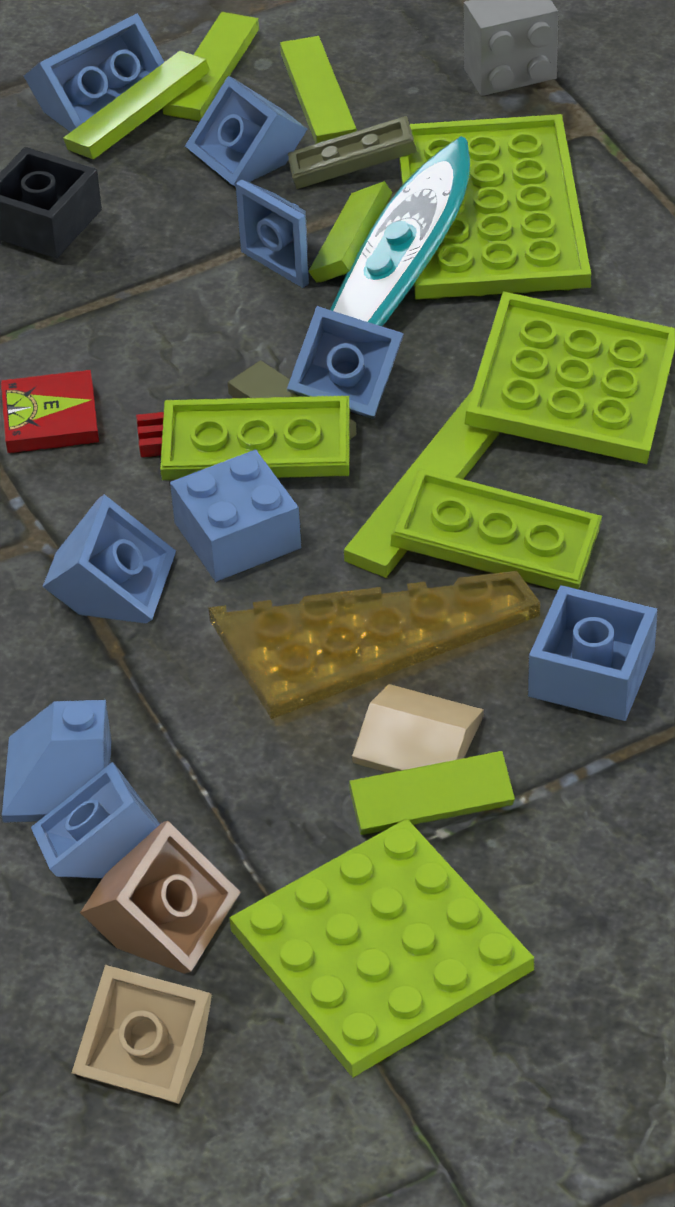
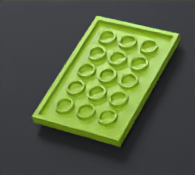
(518, 211)

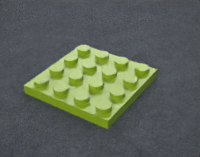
(572, 377)
(381, 946)

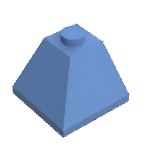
(244, 134)
(273, 232)
(345, 359)
(110, 566)
(54, 757)
(94, 826)

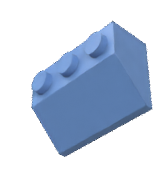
(93, 72)

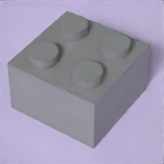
(509, 43)

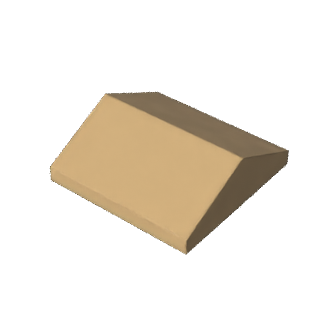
(414, 730)
(143, 1034)

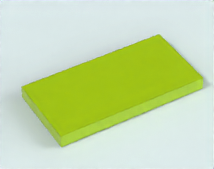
(288, 432)
(496, 530)

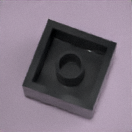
(46, 201)

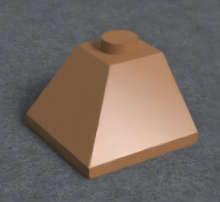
(162, 901)

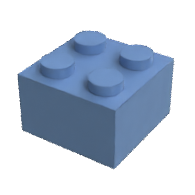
(236, 515)
(592, 652)

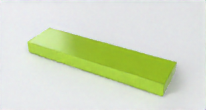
(222, 50)
(317, 88)
(136, 104)

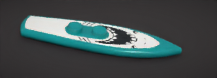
(405, 236)

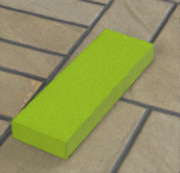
(350, 232)
(431, 792)

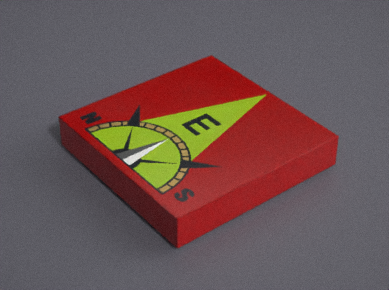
(49, 411)

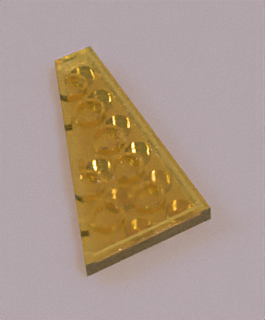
(356, 636)

